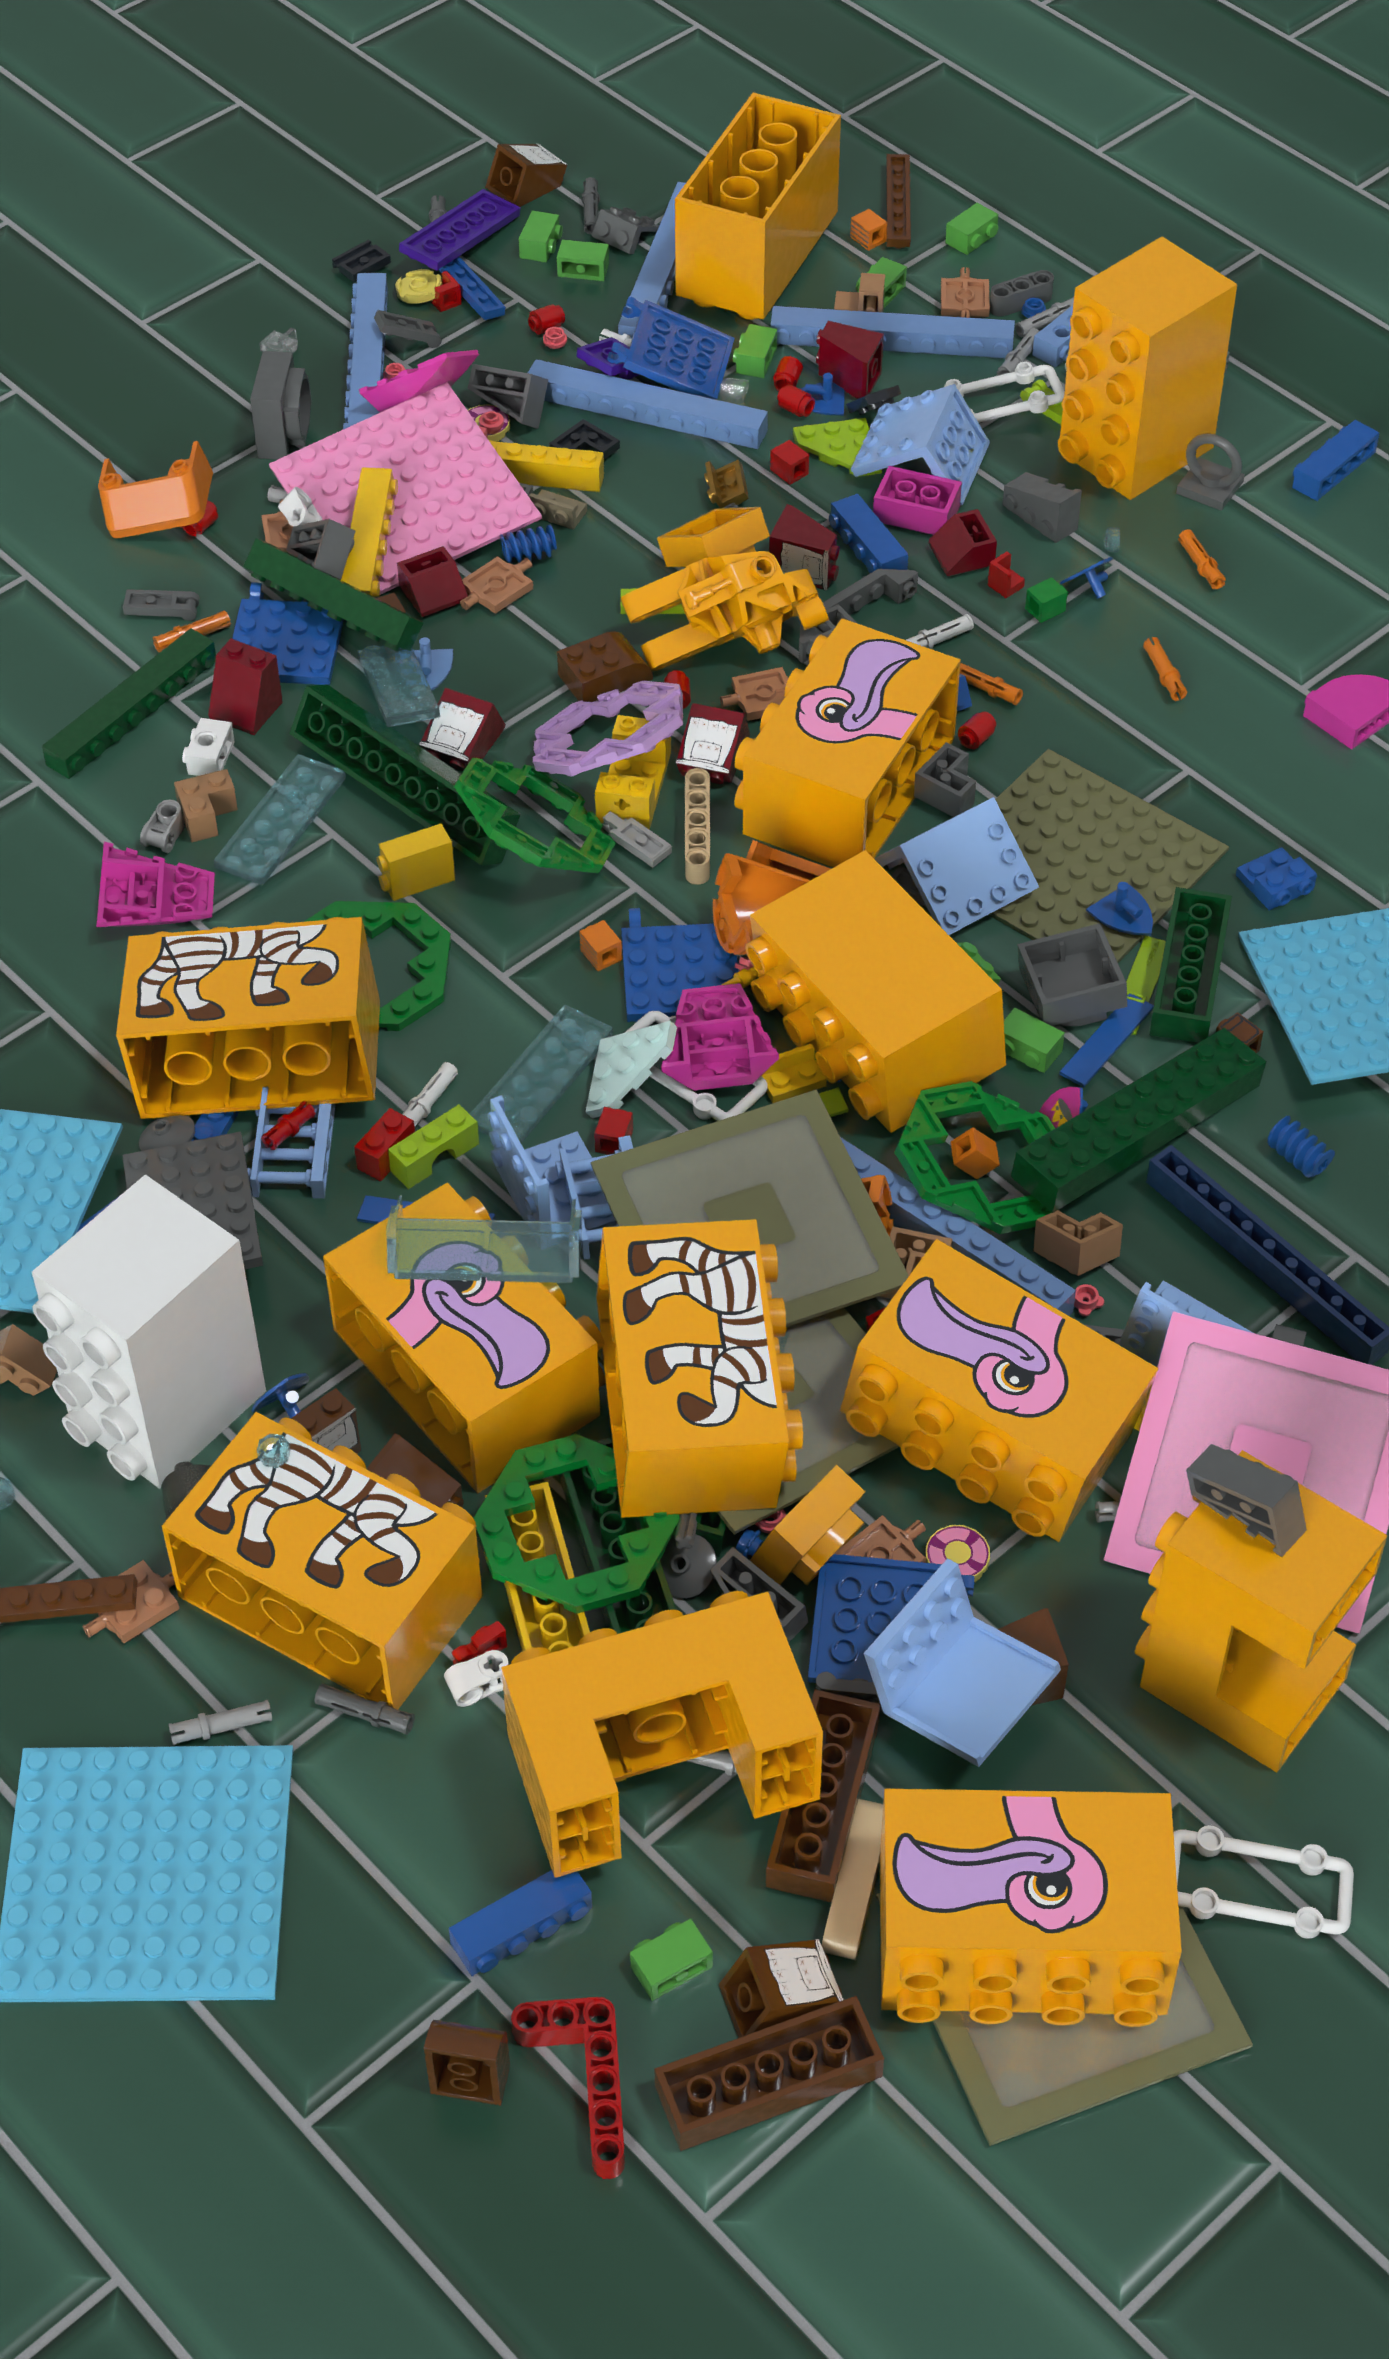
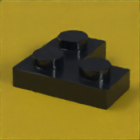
(874, 400)
(587, 437)

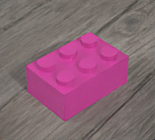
(916, 500)

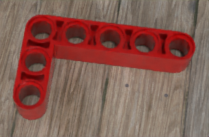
(598, 2069)

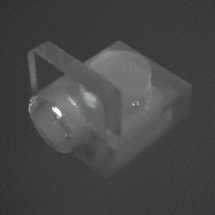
(280, 342)
(733, 390)

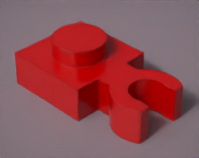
(484, 1640)

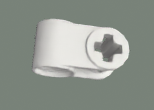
(299, 508)
(475, 1678)

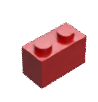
(372, 1149)

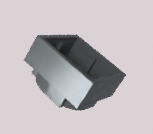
(280, 405)
(1073, 976)

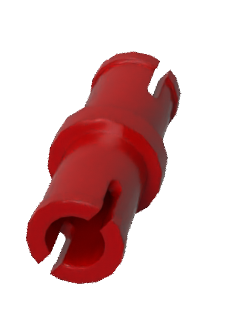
(288, 1125)

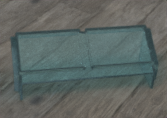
(483, 1248)

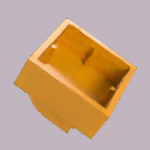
(714, 534)
(812, 1530)

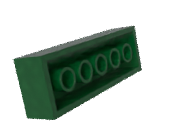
(1190, 965)

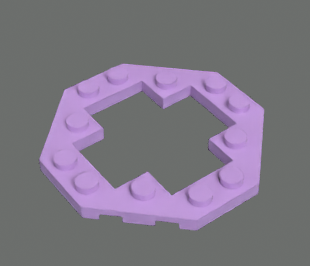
(663, 714)

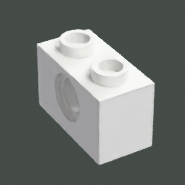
(208, 747)

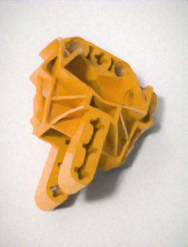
(725, 601)

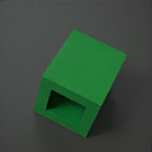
(1046, 599)

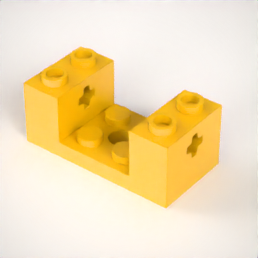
(635, 782)

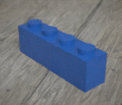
(1335, 460)
(867, 535)
(519, 1920)

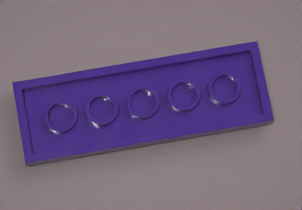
(459, 229)

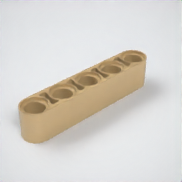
(697, 826)
(855, 1882)

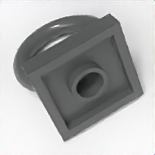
(1209, 481)

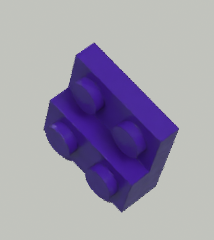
(596, 356)

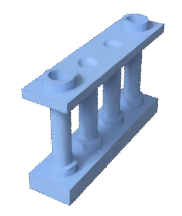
(316, 1155)
(565, 1170)

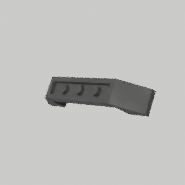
(891, 582)

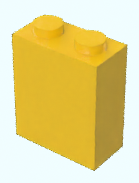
(416, 862)

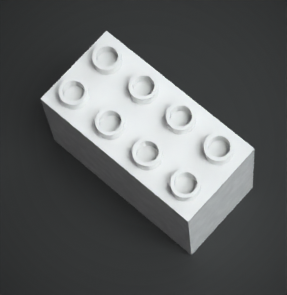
(149, 1331)

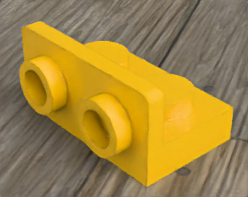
(794, 1074)

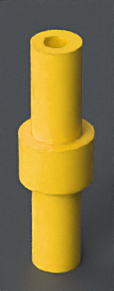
(743, 977)

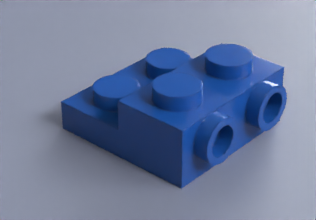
(1277, 878)

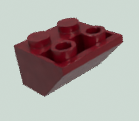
(964, 543)
(431, 581)

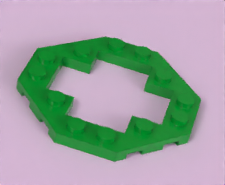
(489, 812)
(428, 967)
(967, 1198)
(544, 1575)

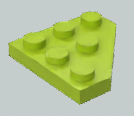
(834, 441)

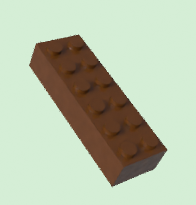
(815, 1834)
(768, 2073)

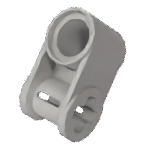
(163, 826)

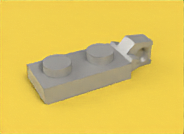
(637, 839)

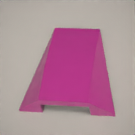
(413, 382)
(151, 891)
(718, 1040)

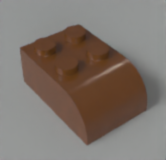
(601, 666)
(467, 2061)

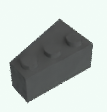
(511, 391)
(1044, 505)
(322, 545)
(1251, 1493)
(738, 1573)

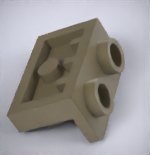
(559, 508)

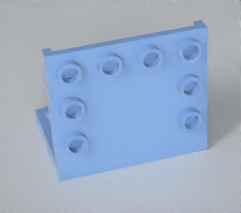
(926, 426)
(965, 866)
(532, 1173)
(1151, 1318)
(953, 1672)

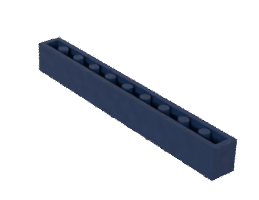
(1269, 1256)

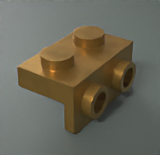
(726, 484)

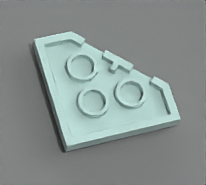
(625, 1064)

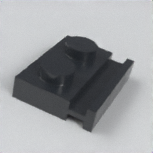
(361, 259)

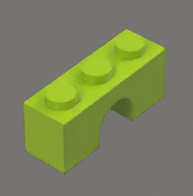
(413, 1156)

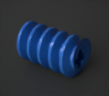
(528, 544)
(1299, 1148)

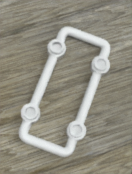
(1023, 374)
(704, 1103)
(1312, 1861)

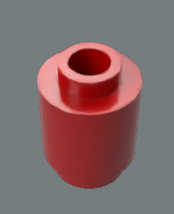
(546, 317)
(787, 372)
(795, 400)
(208, 519)
(680, 678)
(976, 730)

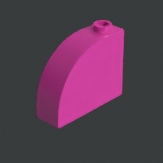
(1350, 707)

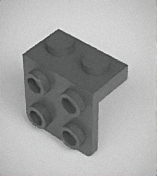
(622, 228)

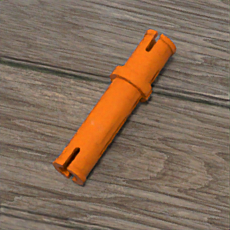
(1206, 565)
(203, 626)
(1168, 675)
(990, 683)

